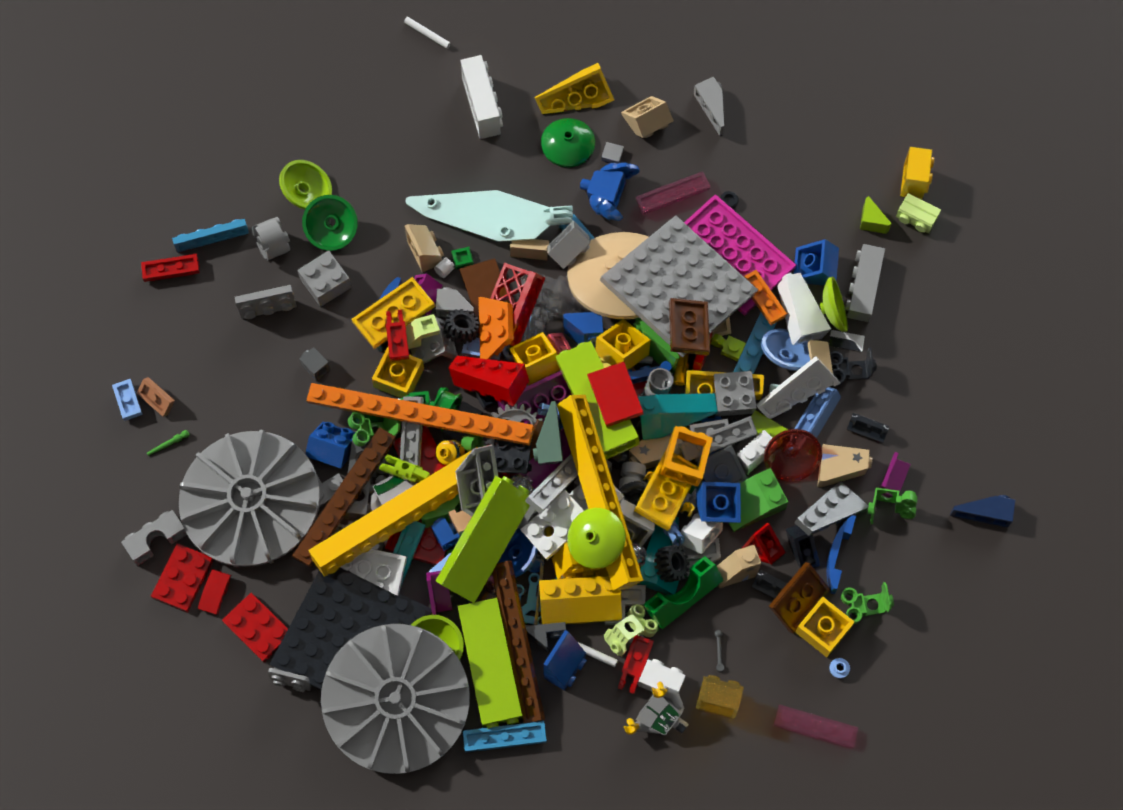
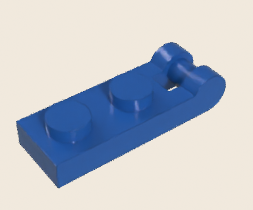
(644, 372)

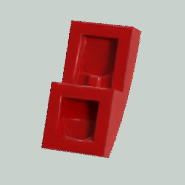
(214, 591)

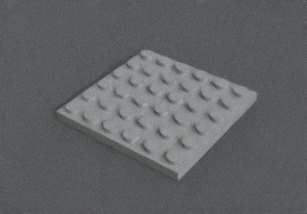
(678, 266)

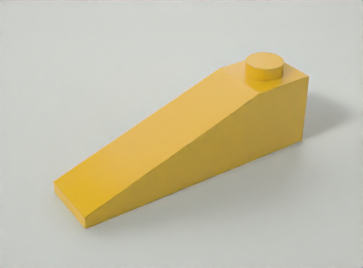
(581, 90)

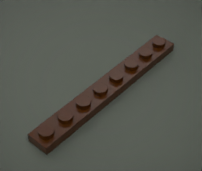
(345, 494)
(517, 642)

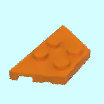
(494, 326)

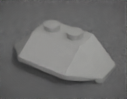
(475, 477)

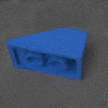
(564, 661)

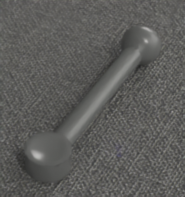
(720, 667)

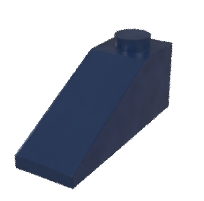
(991, 510)

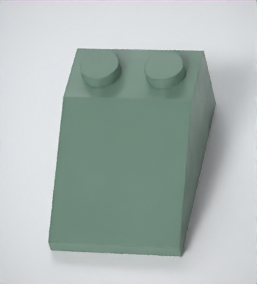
(549, 440)

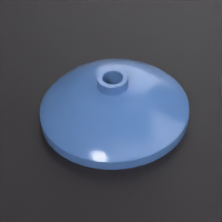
(780, 350)

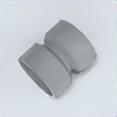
(658, 382)
(632, 472)

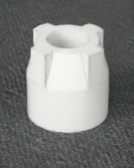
(444, 267)

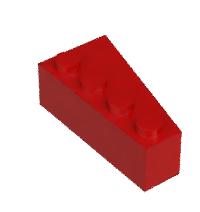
(490, 377)

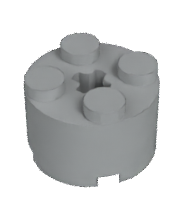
(271, 239)

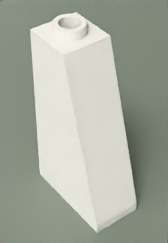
(803, 314)

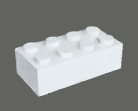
(481, 96)

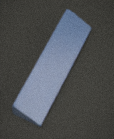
(818, 411)

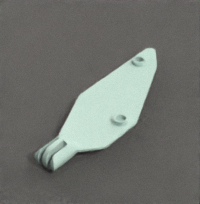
(492, 214)

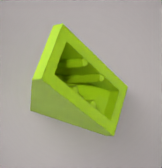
(873, 218)

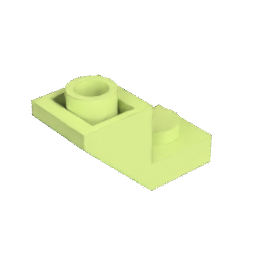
(421, 328)

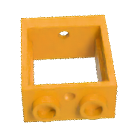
(681, 472)

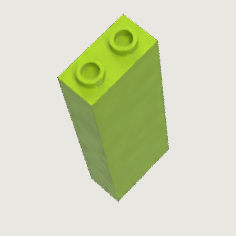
(574, 367)
(484, 538)
(490, 663)

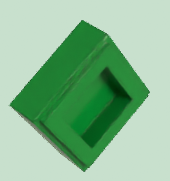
(462, 257)

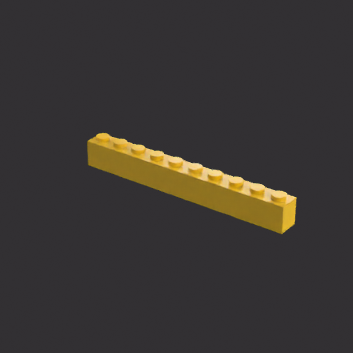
(597, 481)
(387, 519)

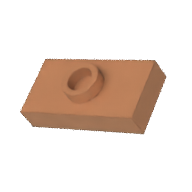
(155, 396)

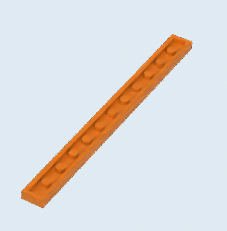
(421, 414)

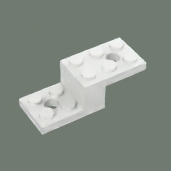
(559, 516)

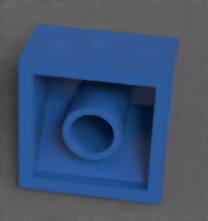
(817, 262)
(583, 326)
(719, 502)

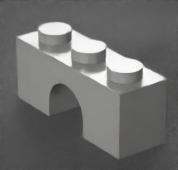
(138, 543)

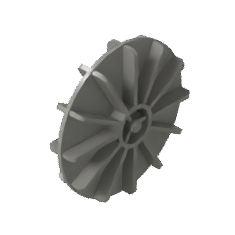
(249, 498)
(395, 698)

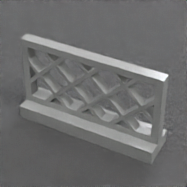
(550, 489)

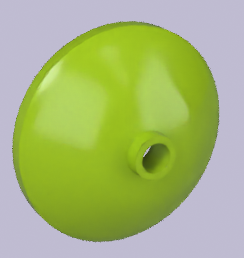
(305, 177)
(833, 305)
(607, 538)
(444, 629)

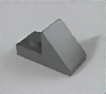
(539, 633)

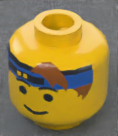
(449, 451)

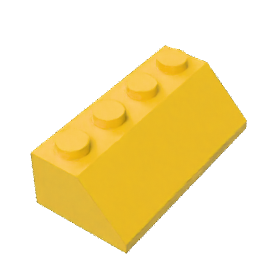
(579, 600)

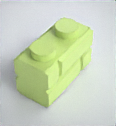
(918, 213)

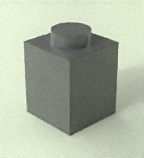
(314, 363)

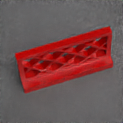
(528, 296)

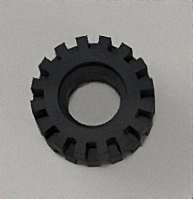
(461, 334)
(671, 571)

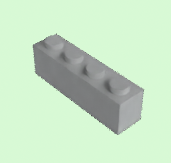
(865, 282)

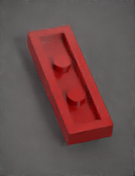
(170, 267)

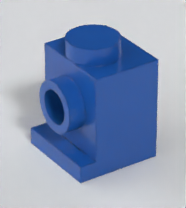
(445, 533)

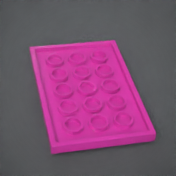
(739, 244)

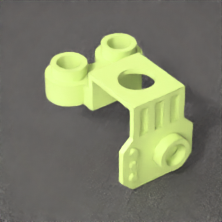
(619, 636)

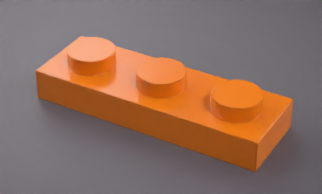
(765, 299)

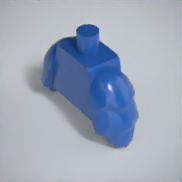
(607, 187)

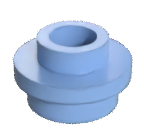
(835, 672)

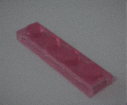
(672, 193)
(816, 726)

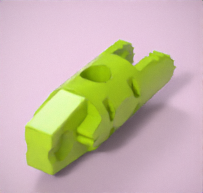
(404, 469)

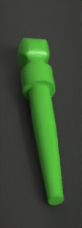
(177, 438)

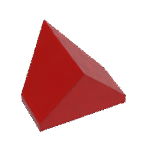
(766, 544)

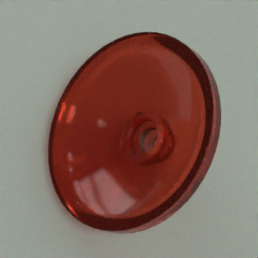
(793, 463)

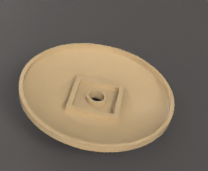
(589, 267)

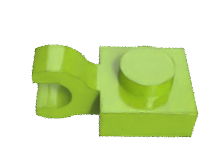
(730, 348)

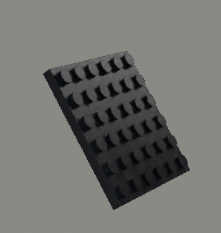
(333, 614)

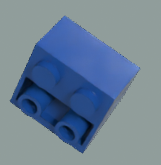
(330, 444)

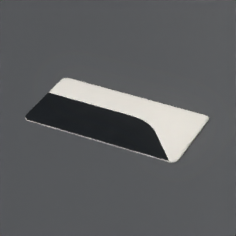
(846, 340)

